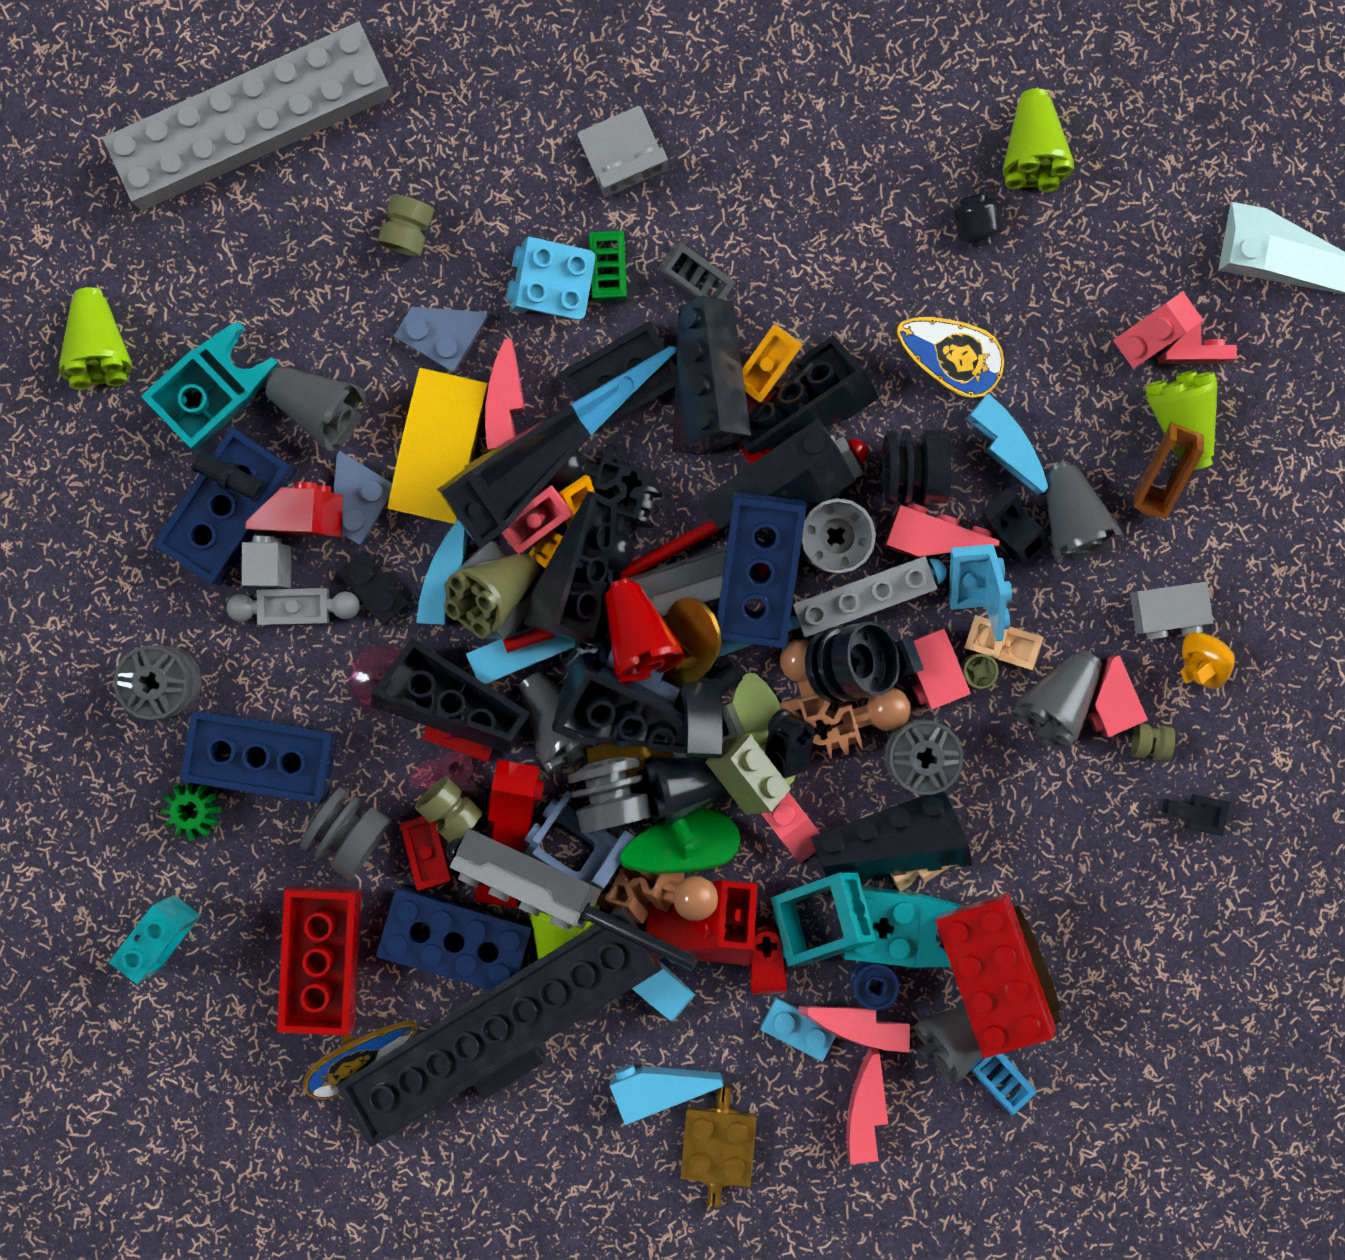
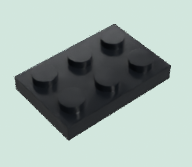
(617, 359)

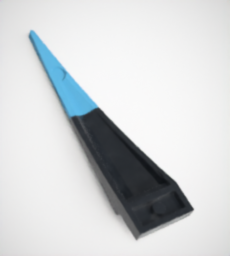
(506, 479)

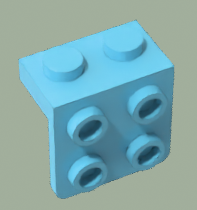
(551, 279)
(979, 582)

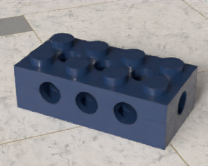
(202, 510)
(777, 587)
(241, 772)
(435, 952)

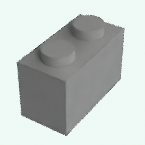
(266, 563)
(1171, 608)

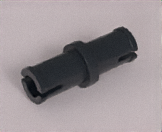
(228, 475)

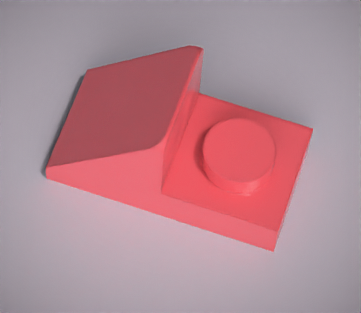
(1189, 350)

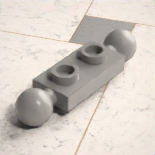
(293, 606)

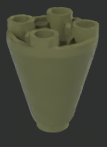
(489, 592)

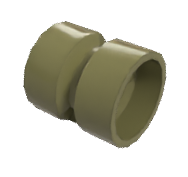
(407, 221)
(446, 807)

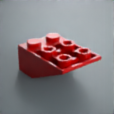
(720, 938)

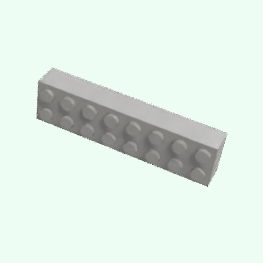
(248, 117)

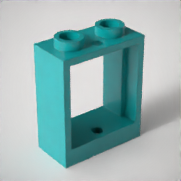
(851, 912)
(160, 935)

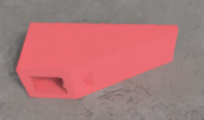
(923, 535)

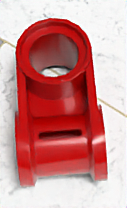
(767, 967)

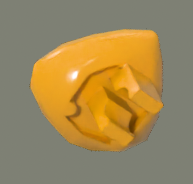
(1206, 660)

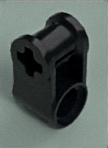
(790, 747)

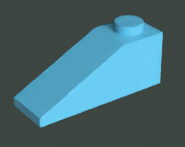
(654, 1089)

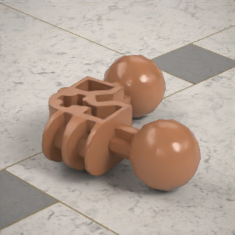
(884, 712)
(693, 897)

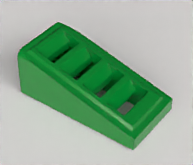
(610, 294)

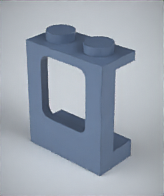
(606, 847)

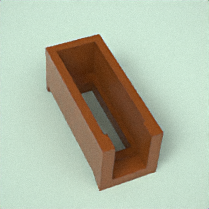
(1159, 502)

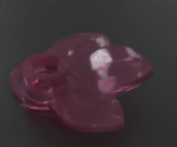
(432, 770)

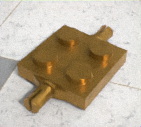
(718, 1146)

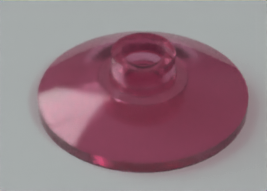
(364, 670)

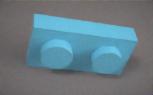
(794, 1029)

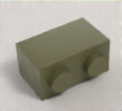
(749, 775)

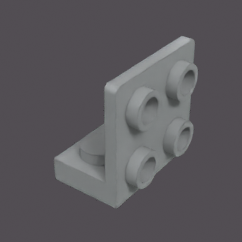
(623, 151)

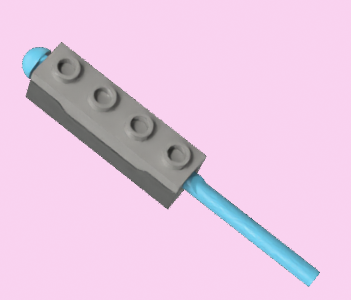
(860, 598)

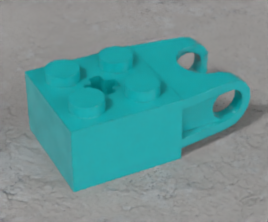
(210, 373)
(911, 932)

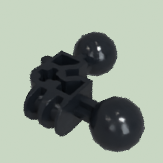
(612, 479)

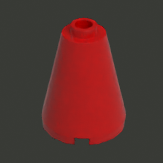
(638, 634)

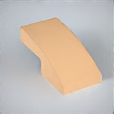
(1016, 648)

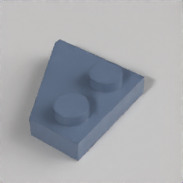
(441, 333)
(363, 497)

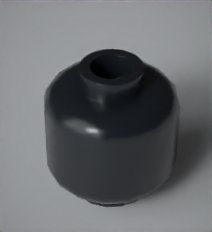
(978, 219)

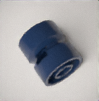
(874, 985)

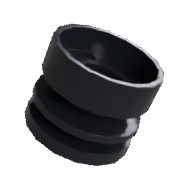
(916, 466)
(852, 662)

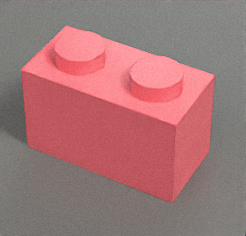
(1158, 330)
(942, 676)

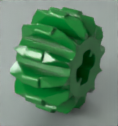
(178, 815)

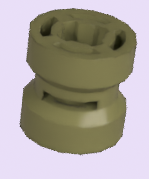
(982, 667)
(1153, 742)

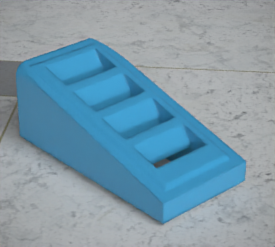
(985, 1066)

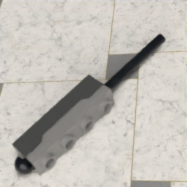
(545, 890)

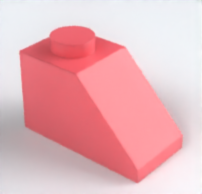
(537, 519)
(1115, 702)
(793, 827)

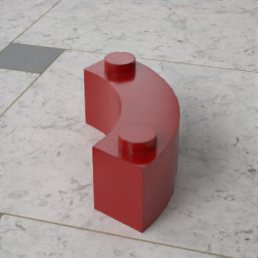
(511, 813)

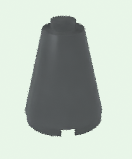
(317, 404)
(1076, 514)

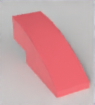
(503, 397)
(859, 1026)
(866, 1110)

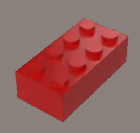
(319, 960)
(996, 975)

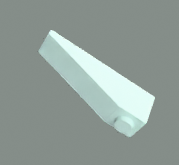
(1277, 250)

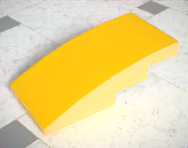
(436, 442)

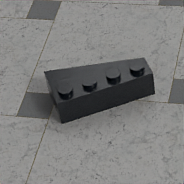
(709, 379)
(446, 698)
(896, 840)

